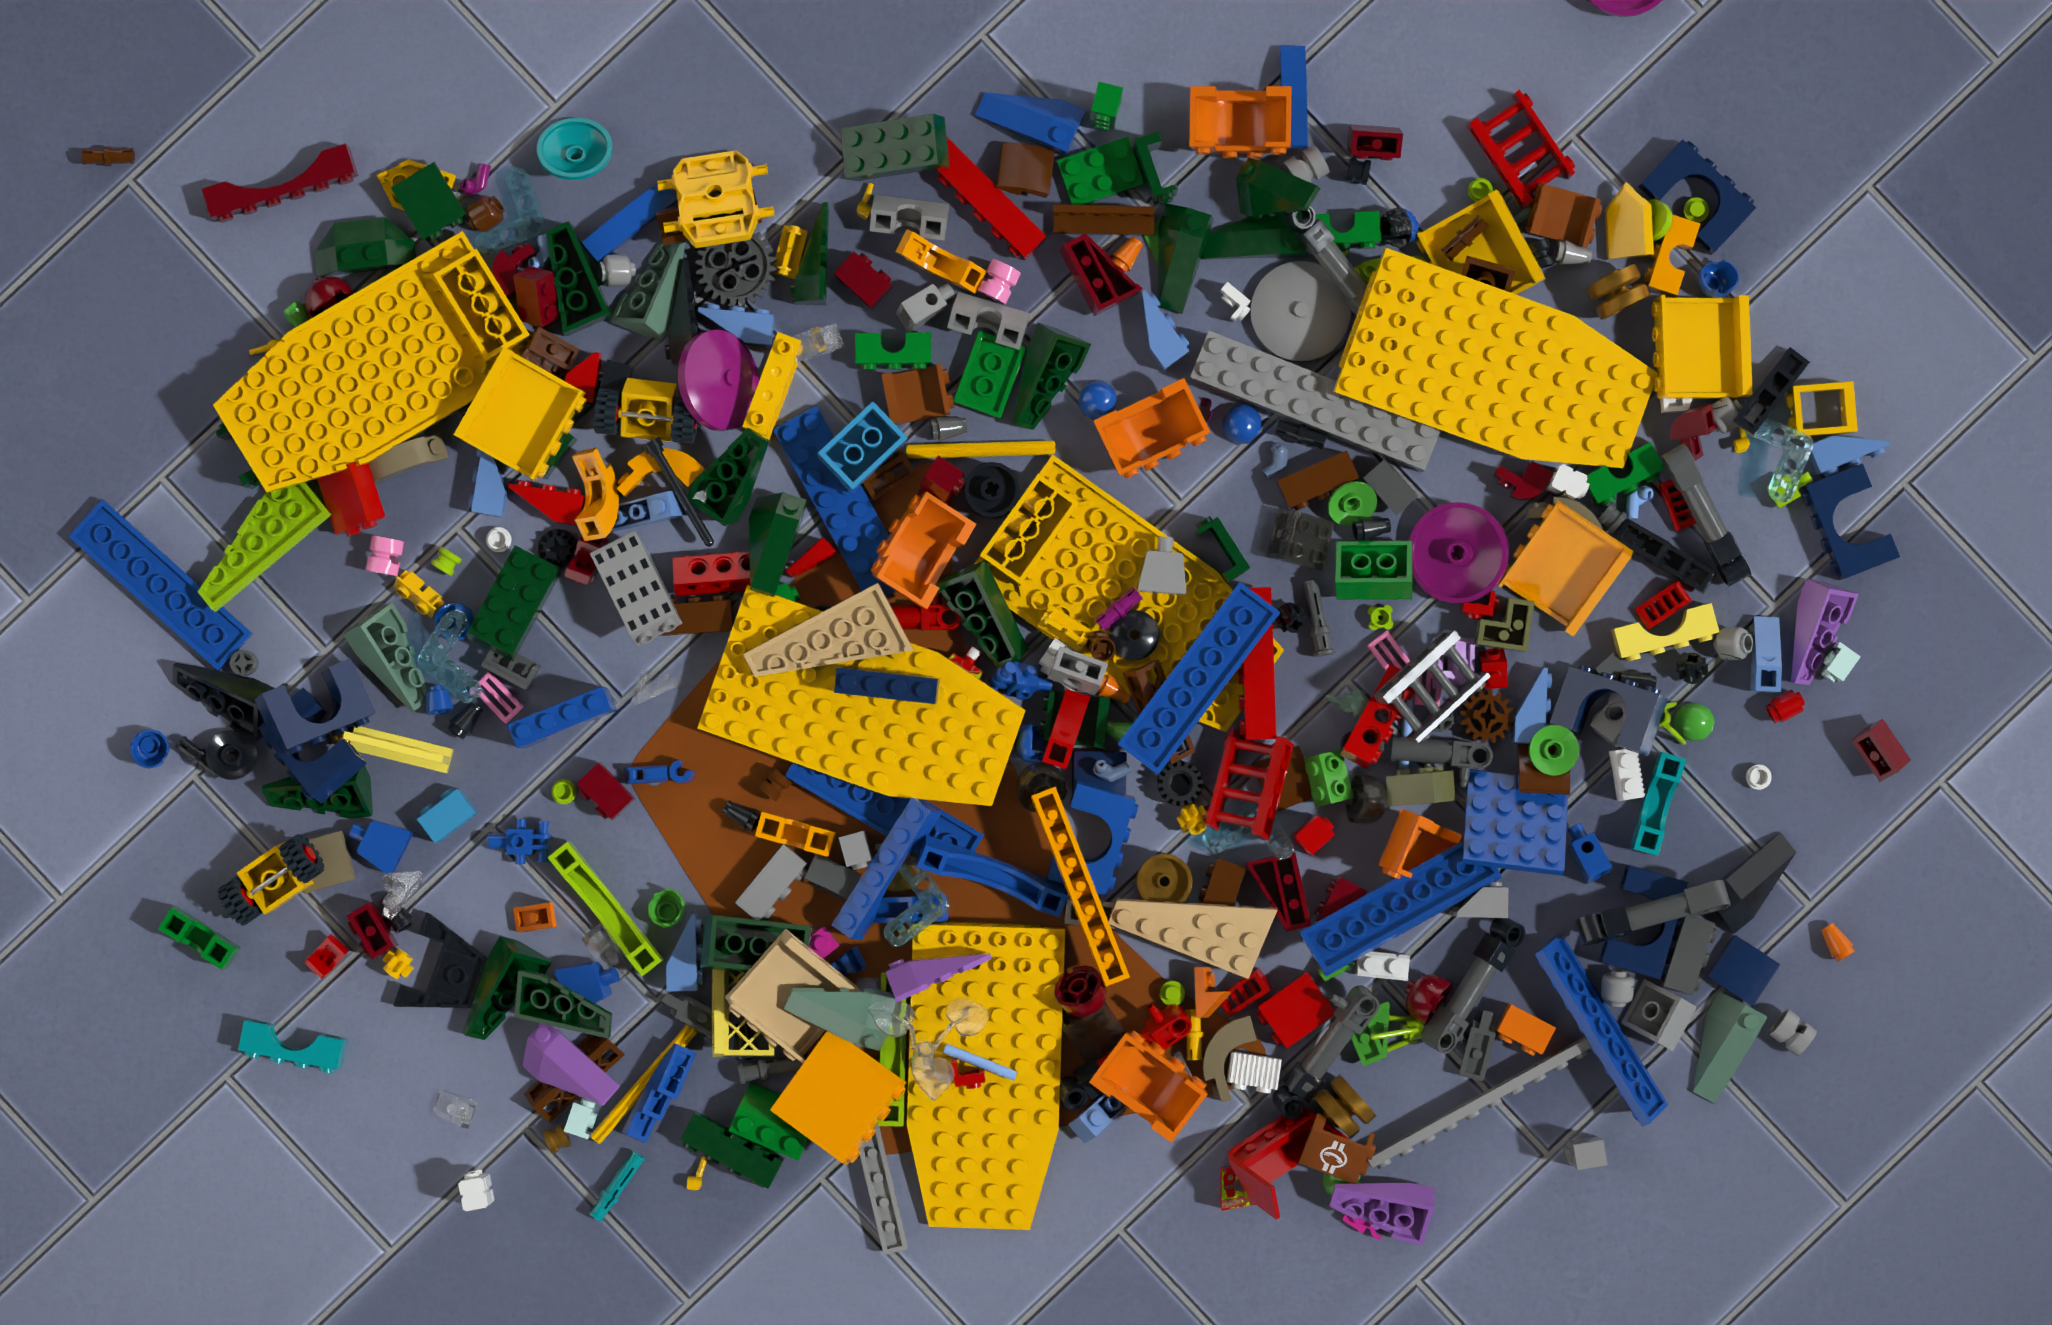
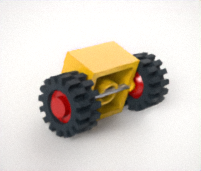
(646, 412)
(271, 880)

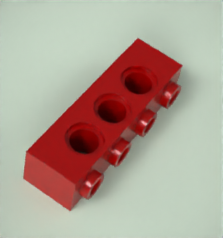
(712, 580)
(1356, 748)

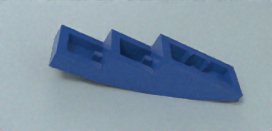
(1294, 74)
(628, 222)
(657, 1093)

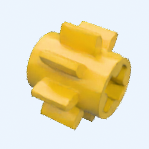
(1192, 819)
(397, 963)

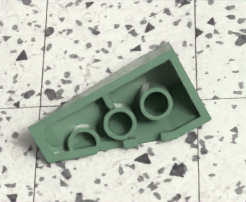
(652, 299)
(385, 650)
(840, 1013)
(1725, 1041)

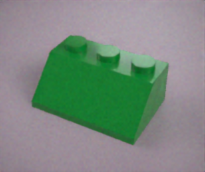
(1373, 570)
(762, 1126)

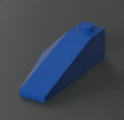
(1040, 120)

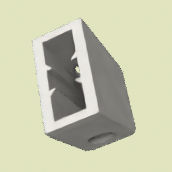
(916, 311)
(1163, 570)

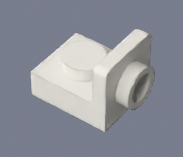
(1234, 297)

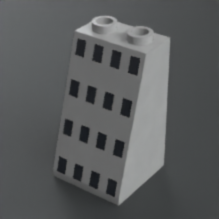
(636, 588)

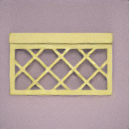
(400, 748)
(721, 1021)

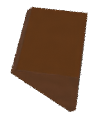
(1489, 273)

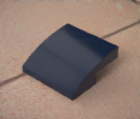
(1083, 768)
(1744, 970)

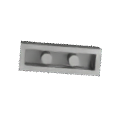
(772, 883)

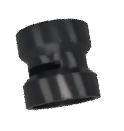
(1540, 251)

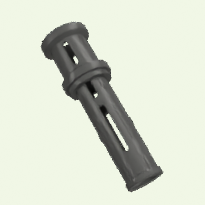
(1319, 630)
(763, 1069)

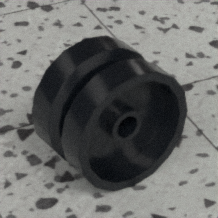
(992, 475)

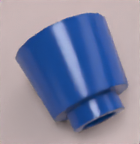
(438, 701)

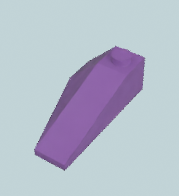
(1819, 616)
(917, 975)
(562, 1064)
(1394, 1207)

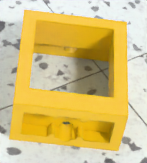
(1847, 407)

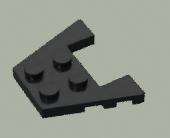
(454, 975)

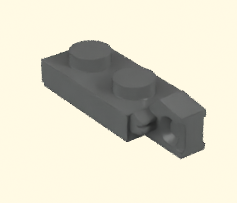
(690, 1013)
(1478, 1047)

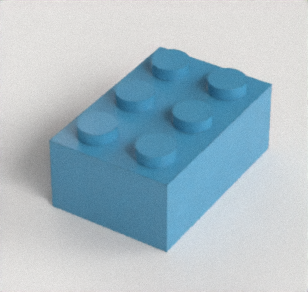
(862, 447)

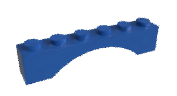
(907, 833)
(955, 861)

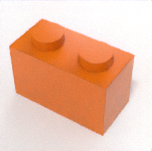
(1525, 1029)

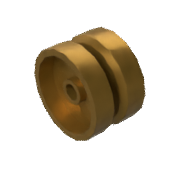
(1617, 291)
(1157, 867)
(1344, 1106)

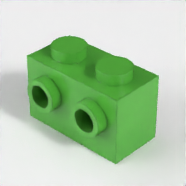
(1328, 778)

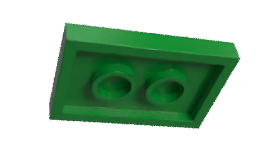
(1100, 172)
(989, 376)

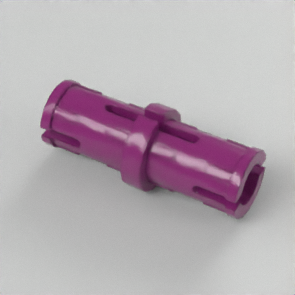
(1118, 608)

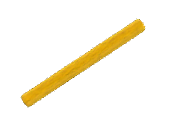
(980, 449)
(634, 1093)

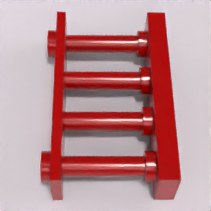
(1508, 171)
(1267, 799)

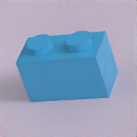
(447, 815)

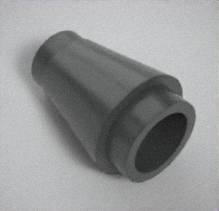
(947, 427)

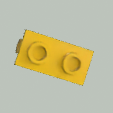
(790, 251)
(409, 586)
(1064, 628)

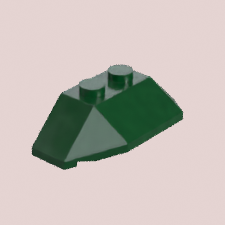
(363, 247)

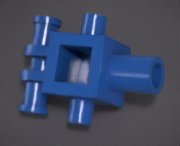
(1019, 680)
(522, 841)

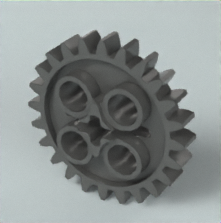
(745, 287)

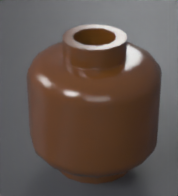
(485, 213)

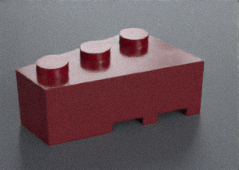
(1096, 275)
(942, 480)
(1283, 889)

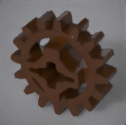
(1488, 704)

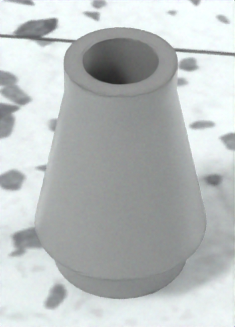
(1570, 253)

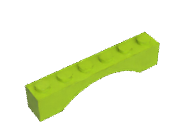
(606, 908)
(893, 1058)

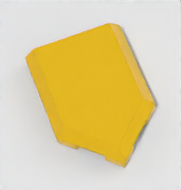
(402, 171)
(1628, 225)

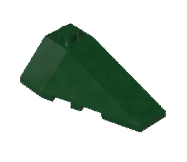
(1270, 190)
(1254, 239)
(1180, 249)
(811, 277)
(1047, 366)
(729, 480)
(771, 538)
(350, 800)
(499, 985)
(553, 1004)

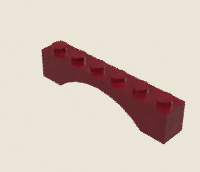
(330, 167)

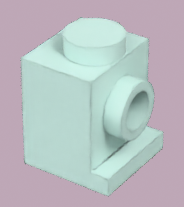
(1839, 663)
(581, 1118)

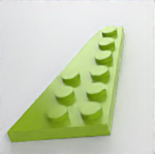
(264, 537)

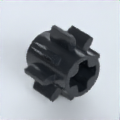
(1291, 617)
(1692, 668)

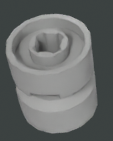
(1308, 166)
(1792, 1032)

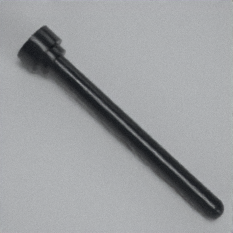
(655, 449)

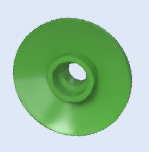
(1362, 504)
(1566, 750)

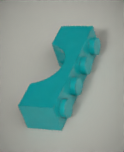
(1658, 796)
(260, 1039)

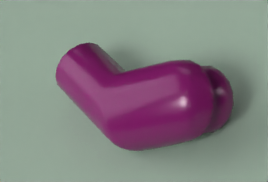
(477, 183)

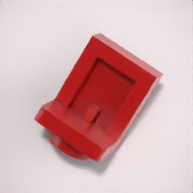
(1475, 611)
(1495, 664)
(326, 956)
(970, 1079)

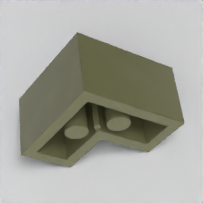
(1512, 632)
(1426, 787)

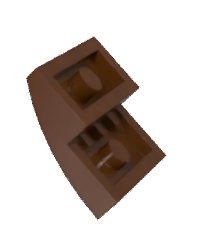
(1025, 169)
(550, 352)
(889, 475)
(1533, 781)
(1296, 783)

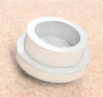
(498, 539)
(1758, 777)

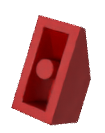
(585, 377)

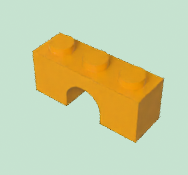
(1663, 276)
(795, 834)

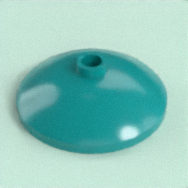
(574, 148)

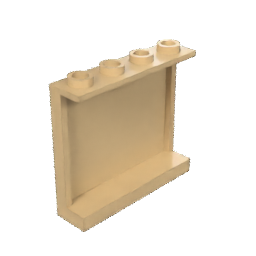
(767, 985)

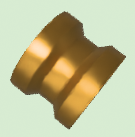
(557, 1138)

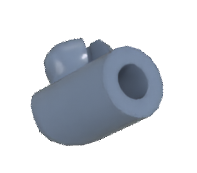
(1280, 458)
(1110, 773)

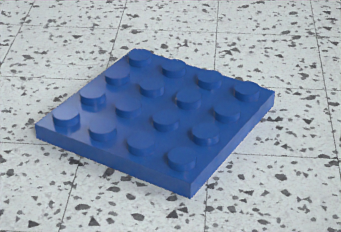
(1513, 827)

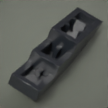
(1771, 391)
(1665, 556)

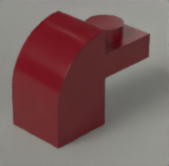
(505, 267)
(1691, 425)
(1527, 486)
(582, 567)

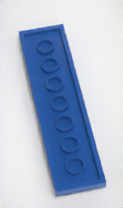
(846, 514)
(159, 584)
(1198, 678)
(878, 809)
(1395, 909)
(1601, 1030)

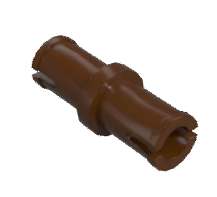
(108, 156)
(1464, 238)

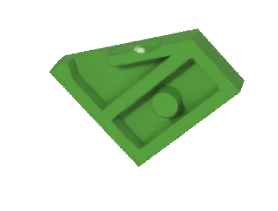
(1373, 1050)

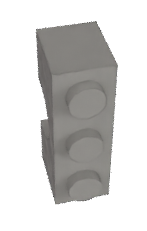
(893, 212)
(974, 312)

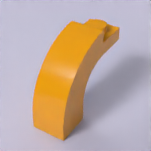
(940, 262)
(682, 464)
(601, 495)

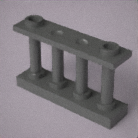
(1409, 677)

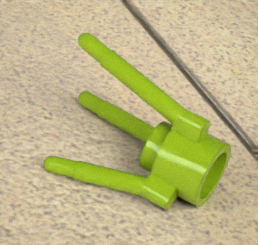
(1665, 720)
(1410, 1029)

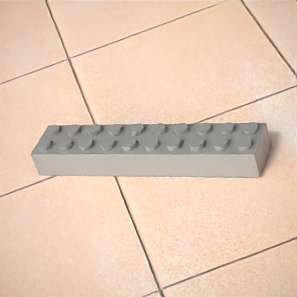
(1310, 401)

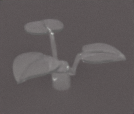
(930, 1073)

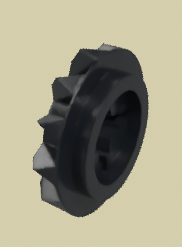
(564, 539)

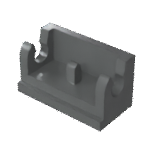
(1391, 486)
(519, 672)
(831, 877)

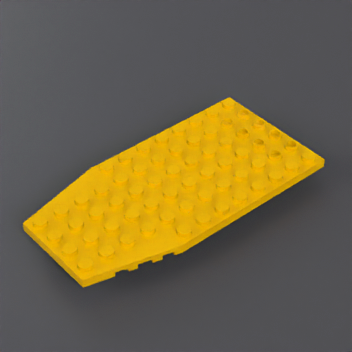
(1492, 367)
(373, 368)
(1085, 549)
(882, 744)
(989, 1146)

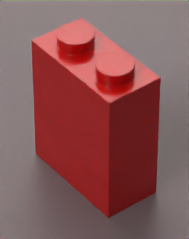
(352, 499)
(1295, 1010)

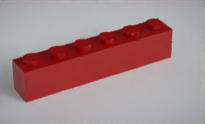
(990, 204)
(1259, 685)

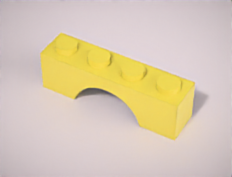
(1695, 623)

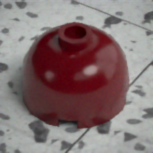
(325, 293)
(1081, 991)
(1426, 996)

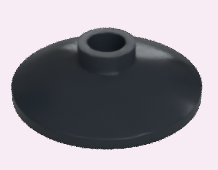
(1141, 647)
(234, 743)

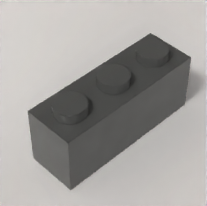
(1689, 955)

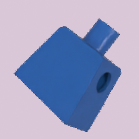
(382, 843)
(1592, 864)
(588, 980)

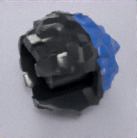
(1398, 227)

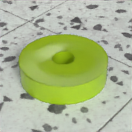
(1662, 218)

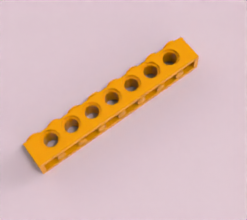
(1080, 887)

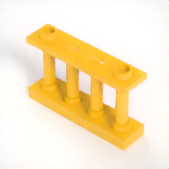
(773, 386)

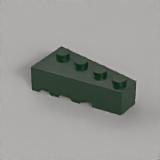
(577, 288)
(734, 1151)

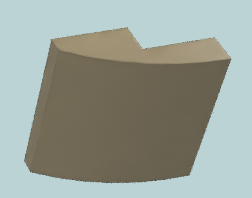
(335, 859)

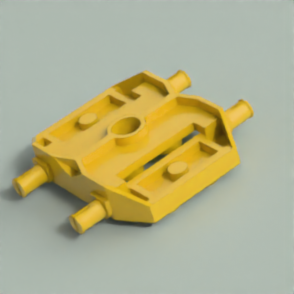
(696, 179)

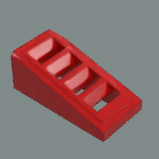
(1663, 487)
(815, 556)
(1685, 599)
(1261, 980)

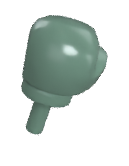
(1351, 704)

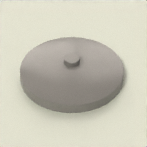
(1299, 312)

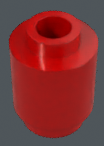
(1785, 706)

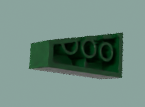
(984, 612)

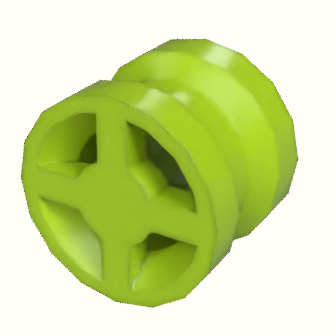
(446, 561)

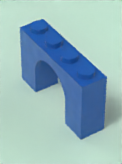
(569, 713)
(1116, 810)

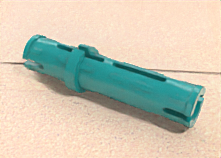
(610, 1195)

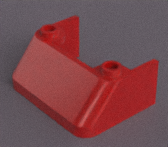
(1270, 1155)

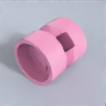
(998, 282)
(384, 555)

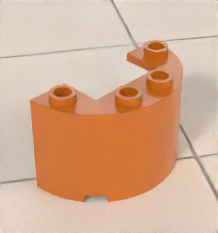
(1240, 121)
(1152, 429)
(921, 548)
(1413, 843)
(1150, 1084)

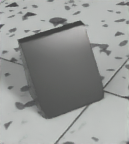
(1610, 665)

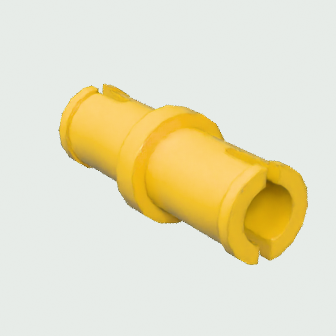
(1193, 1039)

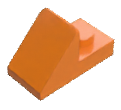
(534, 917)
(1205, 999)

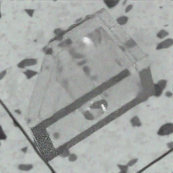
(607, 951)

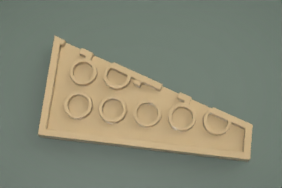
(846, 632)
(1209, 932)

